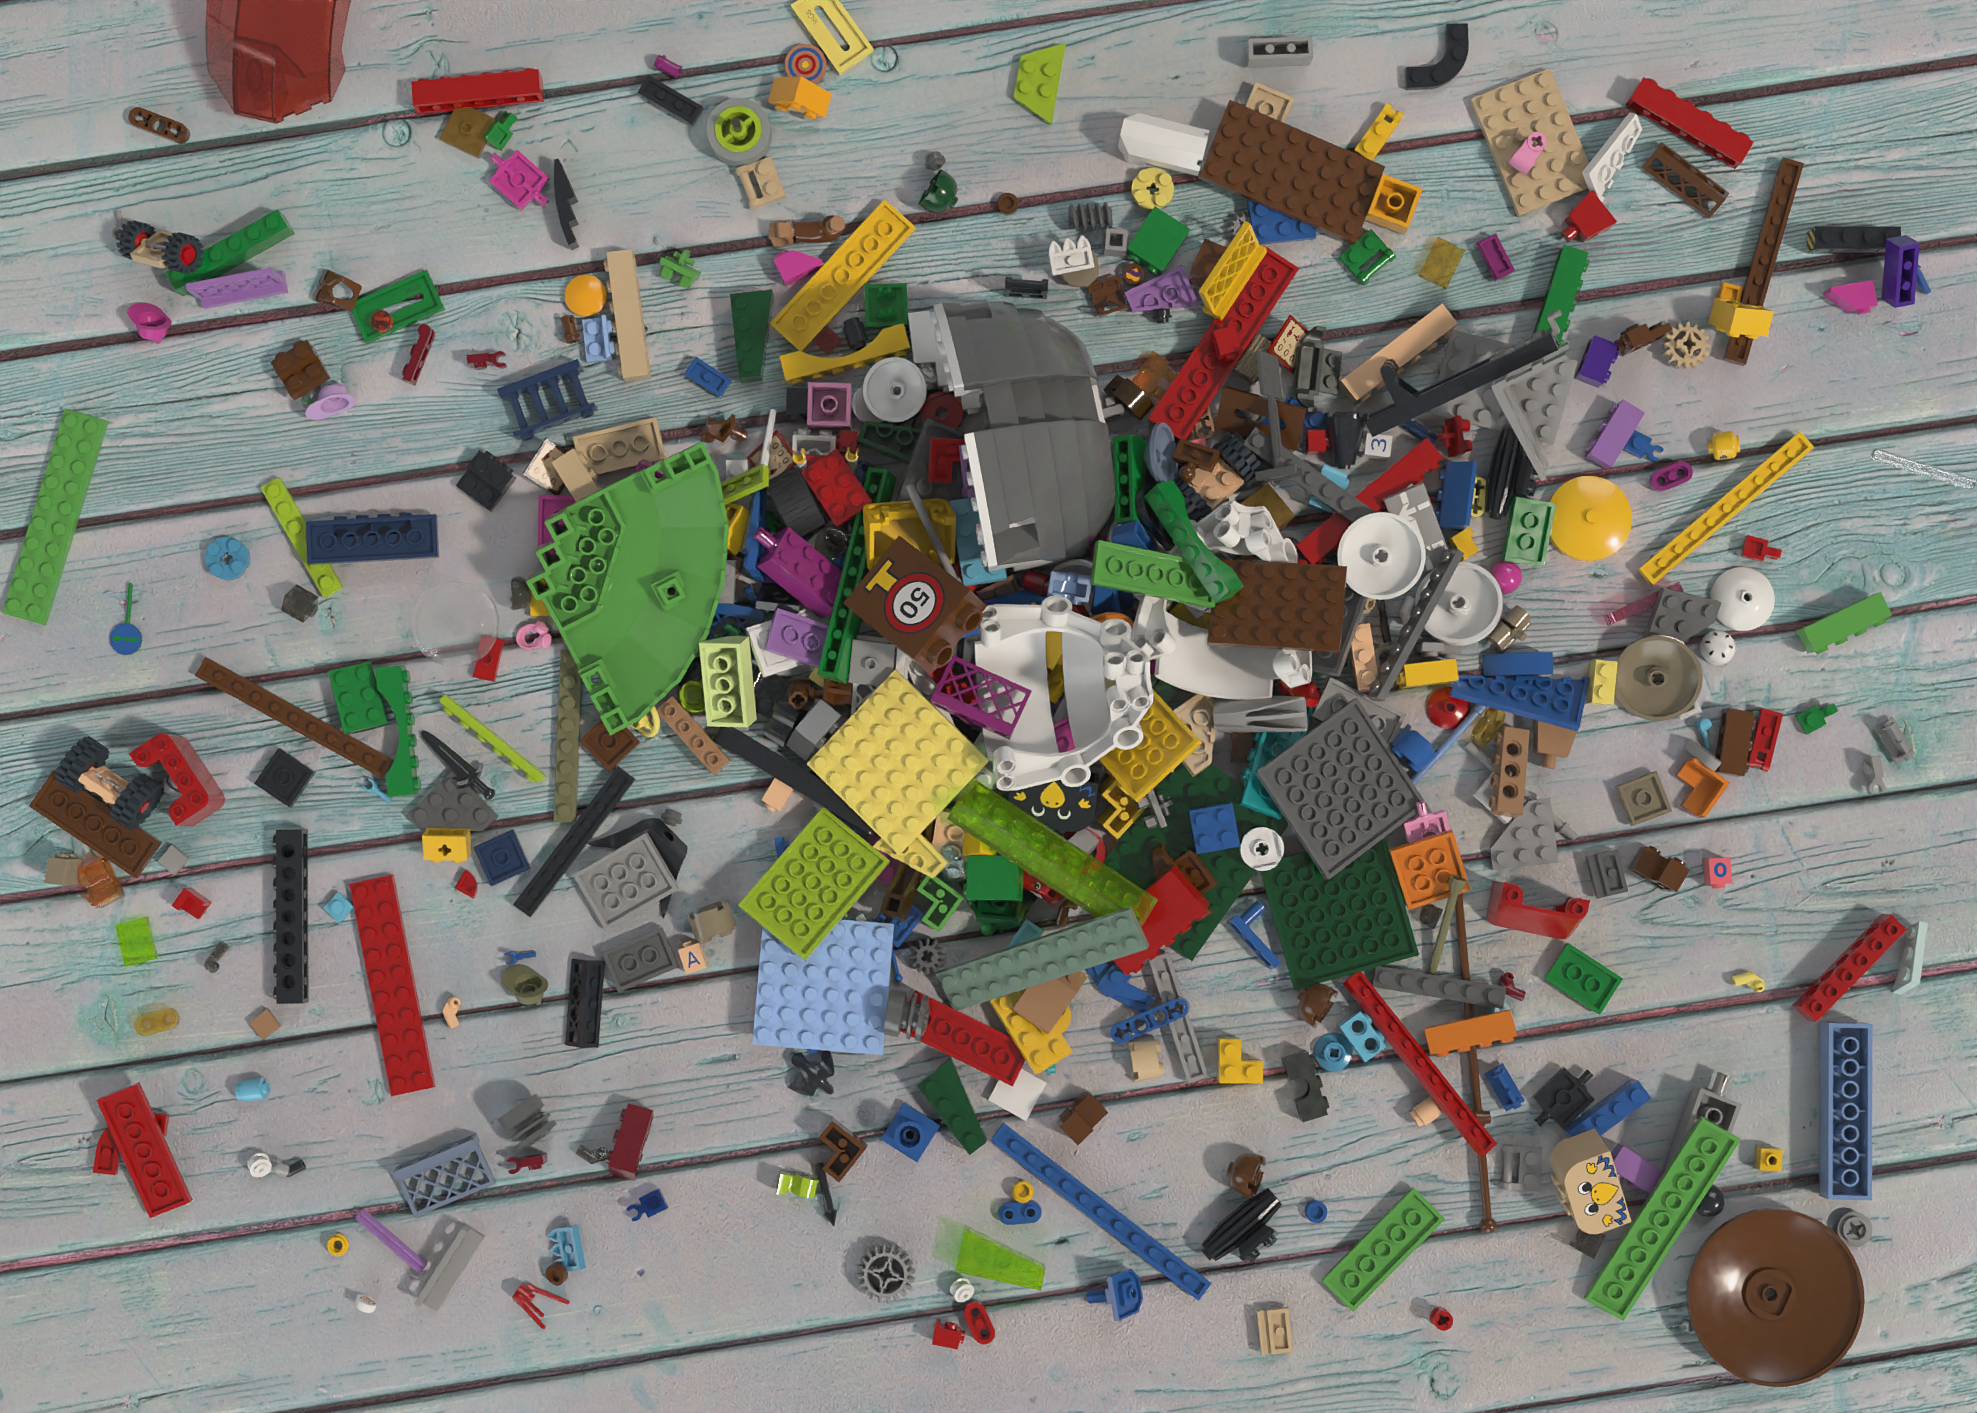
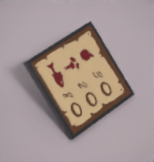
(542, 470)

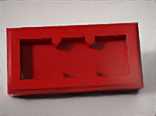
(488, 666)

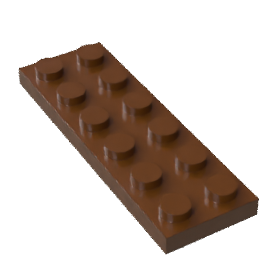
(91, 823)

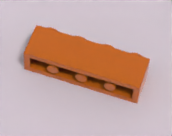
(1470, 1032)

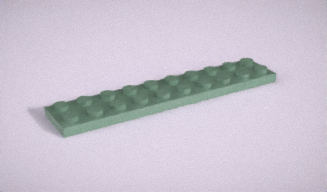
(1043, 959)

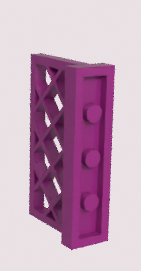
(975, 715)

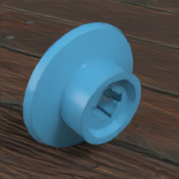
(1322, 1052)

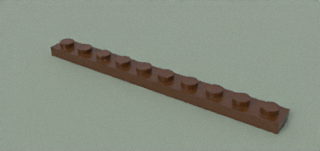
(1766, 250)
(294, 717)

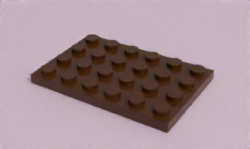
(1282, 607)

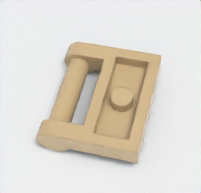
(767, 180)

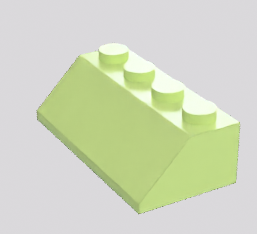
(728, 681)

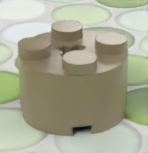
(711, 921)

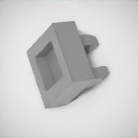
(1112, 411)

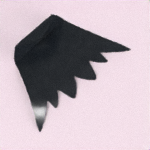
(671, 851)

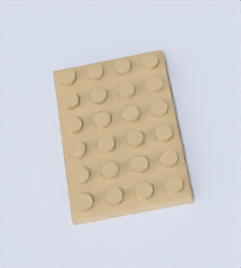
(1510, 117)

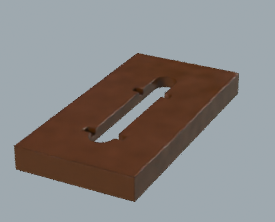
(1257, 404)

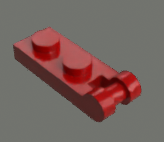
(1765, 738)

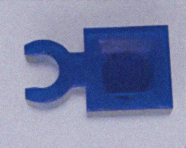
(650, 1204)

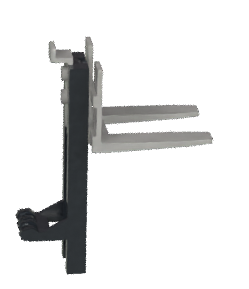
(1495, 369)

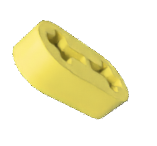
(1480, 497)

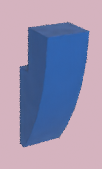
(1518, 664)

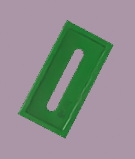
(417, 284)

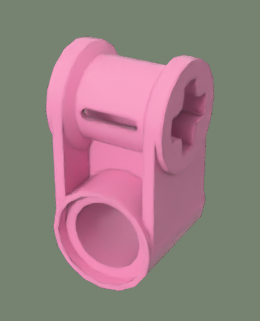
(1527, 155)

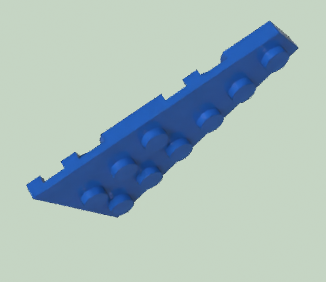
(1534, 697)

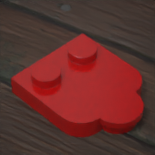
(1308, 691)

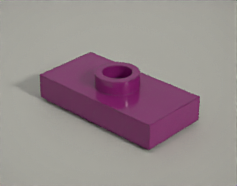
(1495, 257)

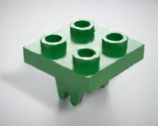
(886, 305)

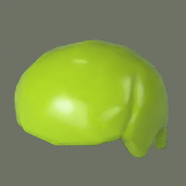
(692, 696)

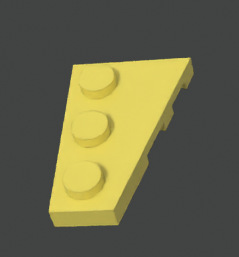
(918, 855)

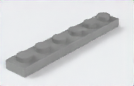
(1181, 1029)

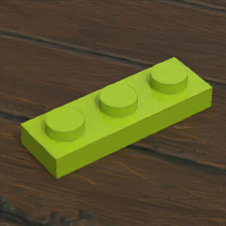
(745, 483)

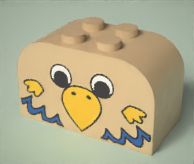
(1588, 1183)

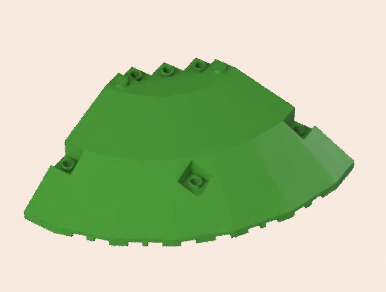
(614, 578)

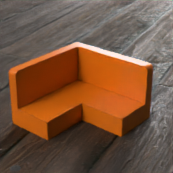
(1705, 784)

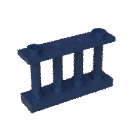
(551, 379)

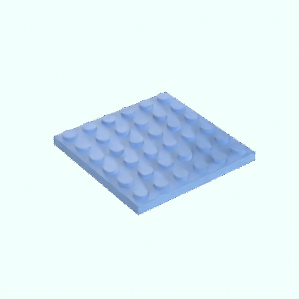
(830, 999)

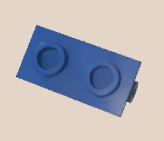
(1504, 1087)

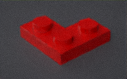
(941, 455)

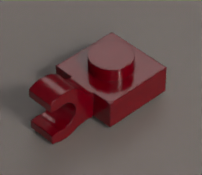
(482, 360)
(531, 1161)

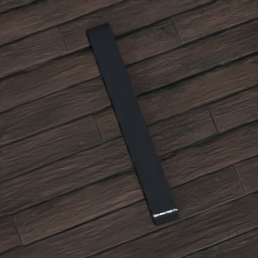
(789, 774)

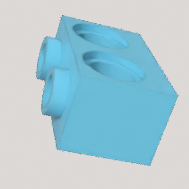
(1358, 1038)

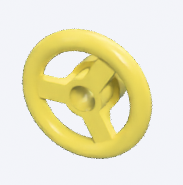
(646, 722)

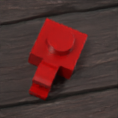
(1758, 549)

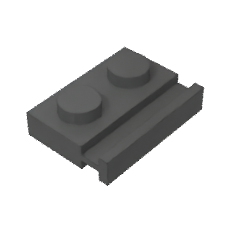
(1606, 873)

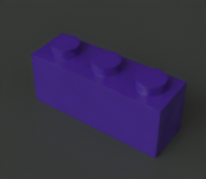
(1900, 271)

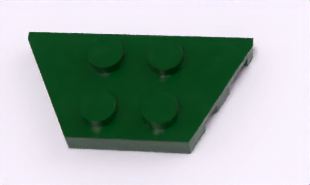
(1001, 911)

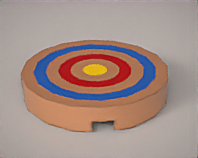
(807, 62)

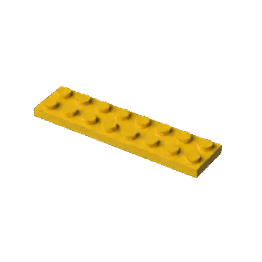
(843, 275)

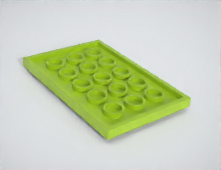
(814, 883)

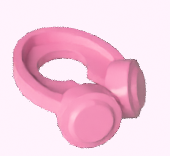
(544, 639)

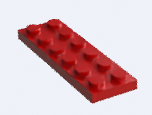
(971, 1041)
(144, 1150)

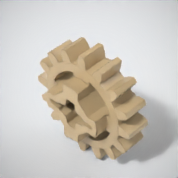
(1687, 336)

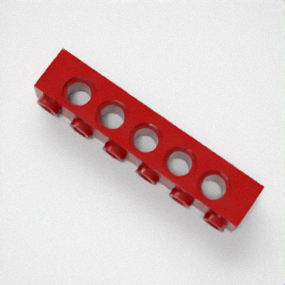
(1849, 967)

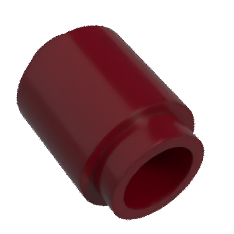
(1036, 582)

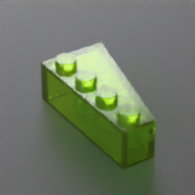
(996, 1261)

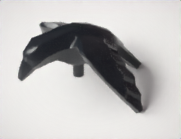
(814, 1076)

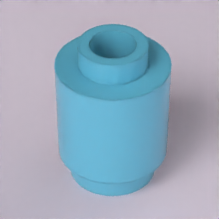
(252, 1089)

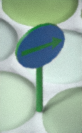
(126, 637)

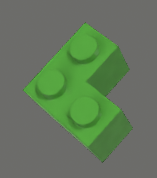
(945, 901)

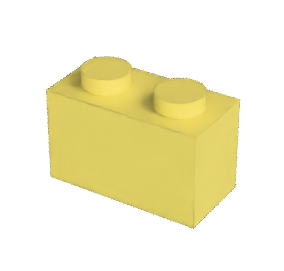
(1601, 682)

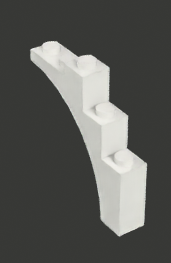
(926, 355)

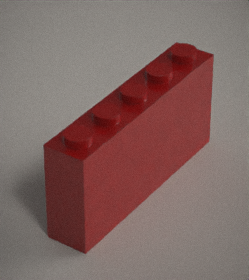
(1174, 911)

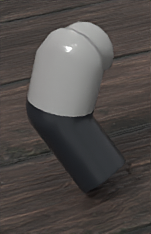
(287, 1170)

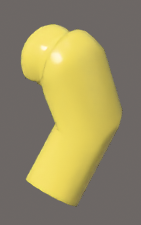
(1749, 979)

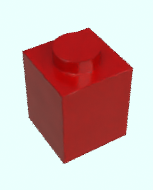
(1226, 343)

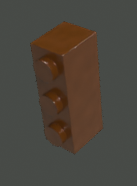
(1734, 742)

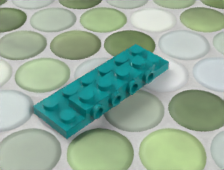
(1266, 748)

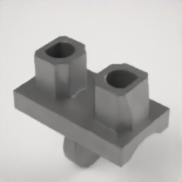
(1156, 818)

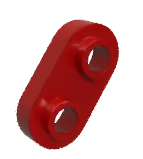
(978, 1322)

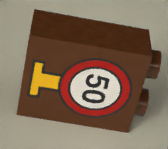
(916, 605)

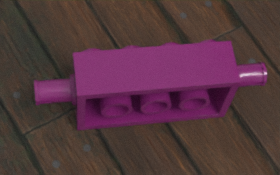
(799, 569)

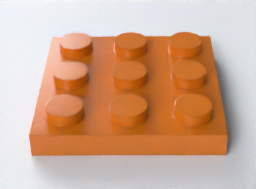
(1426, 867)

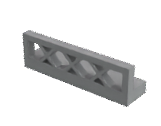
(450, 1268)

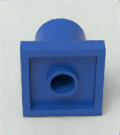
(910, 1120)

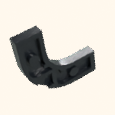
(1444, 71)

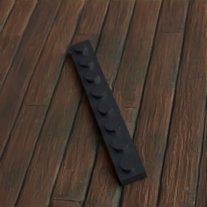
(574, 841)

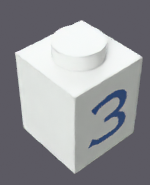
(1376, 447)

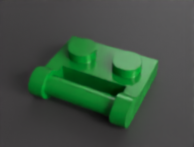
(1362, 251)

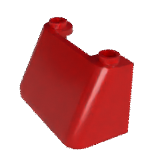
(1507, 911)

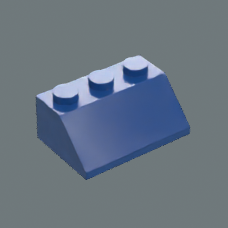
(1455, 495)

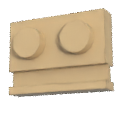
(1274, 1331)

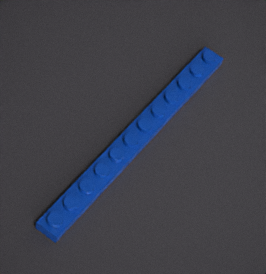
(1101, 1211)

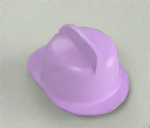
(330, 401)

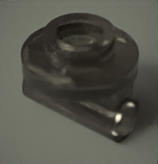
(1430, 915)

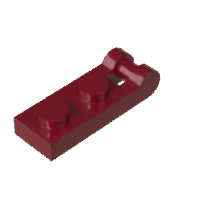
(418, 354)

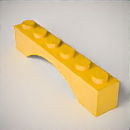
(802, 366)

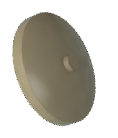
(1658, 677)

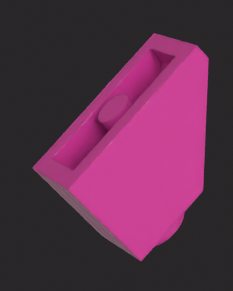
(796, 265)
(1853, 297)

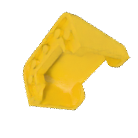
(892, 519)

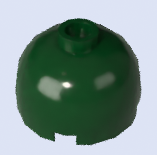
(940, 193)

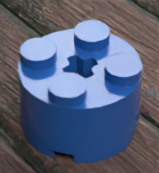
(1414, 748)

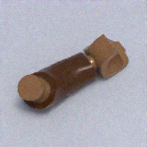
(806, 231)

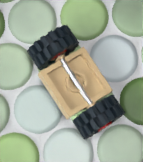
(160, 248)

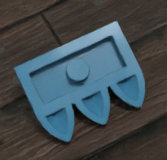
(568, 1247)

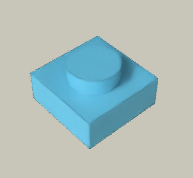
(339, 907)

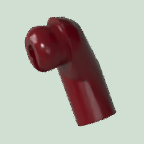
(1507, 981)

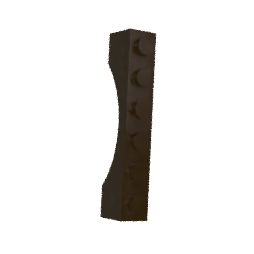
(903, 888)

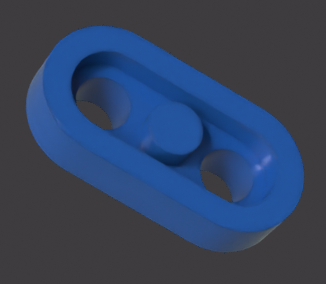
(1019, 1212)

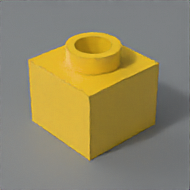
(1762, 1157)

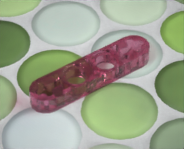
(1637, 606)

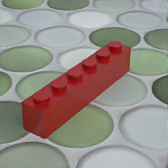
(477, 91)
(1689, 122)

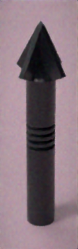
(1384, 624)
(830, 1212)

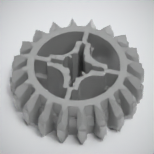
(896, 1275)

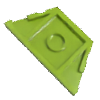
(1039, 81)

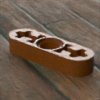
(153, 118)

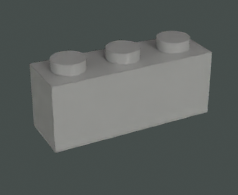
(1279, 52)

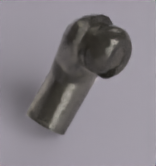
(593, 1156)

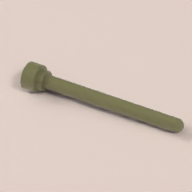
(1456, 885)

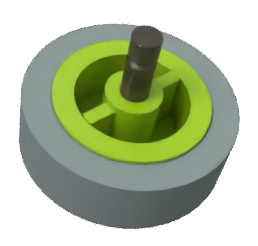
(739, 131)

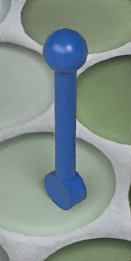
(898, 977)

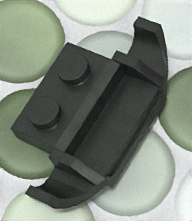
(1315, 369)

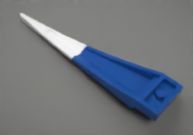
(757, 513)

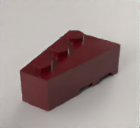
(629, 1141)

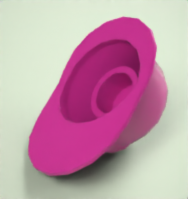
(149, 321)

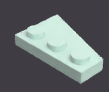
(1912, 959)

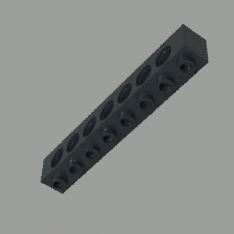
(299, 926)

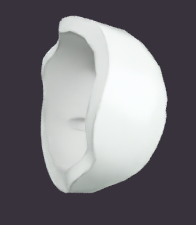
(1718, 645)

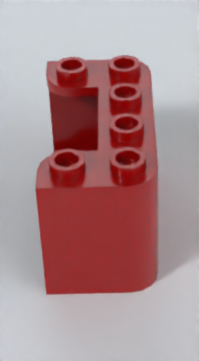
(198, 788)

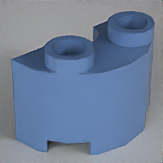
(1069, 585)

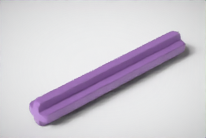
(391, 1241)

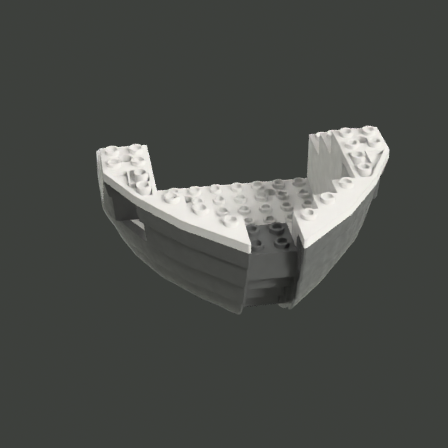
(1045, 446)

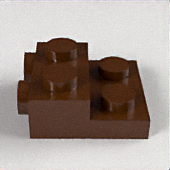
(1641, 336)
(300, 369)

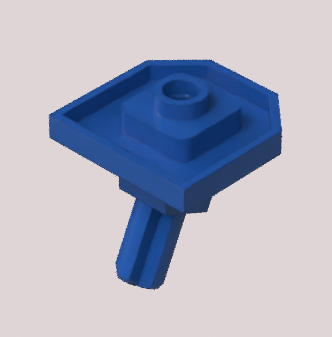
(1122, 1293)

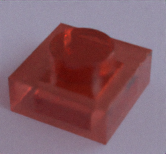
(827, 340)

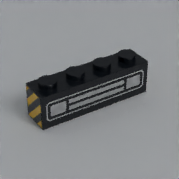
(1850, 239)

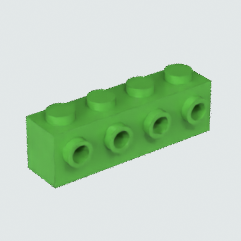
(1843, 623)

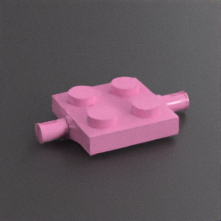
(1425, 823)

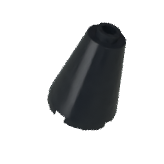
(1345, 436)

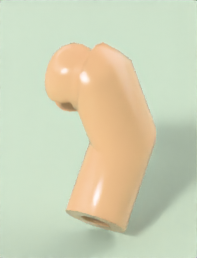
(450, 1010)

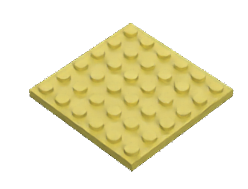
(898, 762)

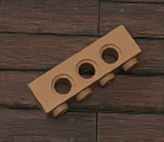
(694, 735)
(1519, 742)

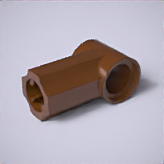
(799, 692)

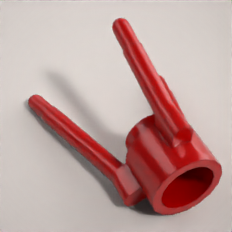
(525, 1296)

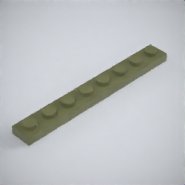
(568, 740)

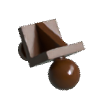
(721, 430)
(833, 693)

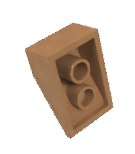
(1048, 1001)

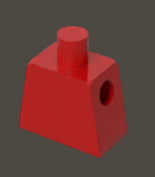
(1588, 219)

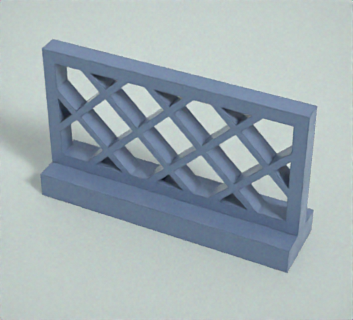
(432, 1161)

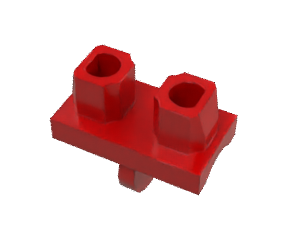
(1453, 436)

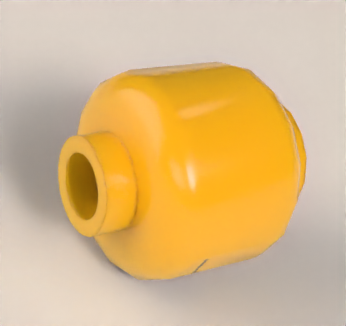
(1724, 445)

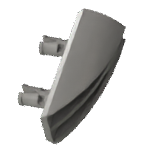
(1261, 715)

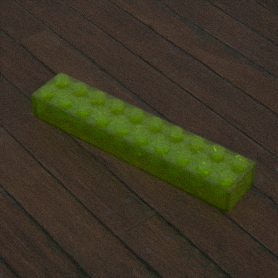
(1047, 854)

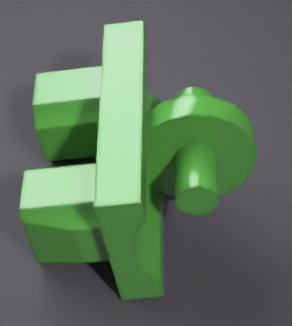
(670, 265)

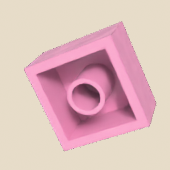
(829, 406)

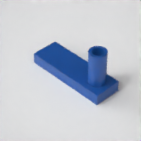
(1241, 927)

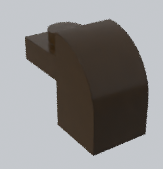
(1130, 396)

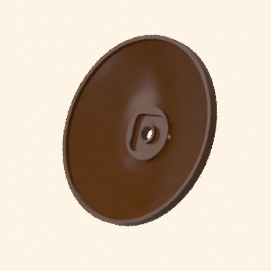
(1813, 1306)

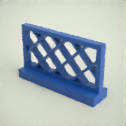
(738, 611)

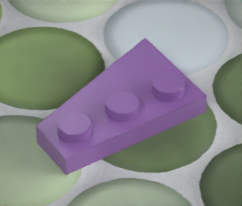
(1162, 292)

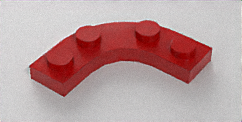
(108, 1154)

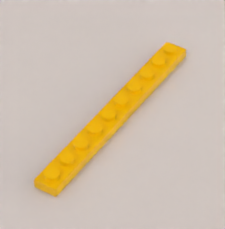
(1725, 508)

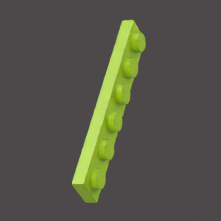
(295, 527)
(499, 745)

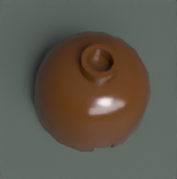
(1315, 1003)
(1246, 1173)

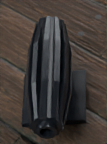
(1508, 475)
(1244, 1229)

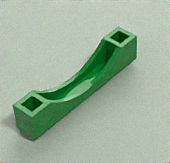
(1214, 574)
(402, 776)

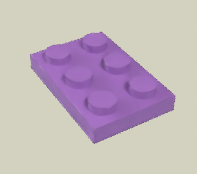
(796, 637)

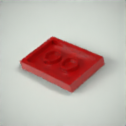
(836, 487)

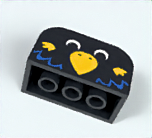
(1059, 805)

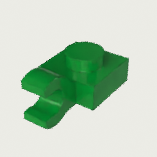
(498, 132)
(1813, 718)

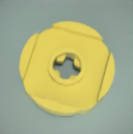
(1162, 182)

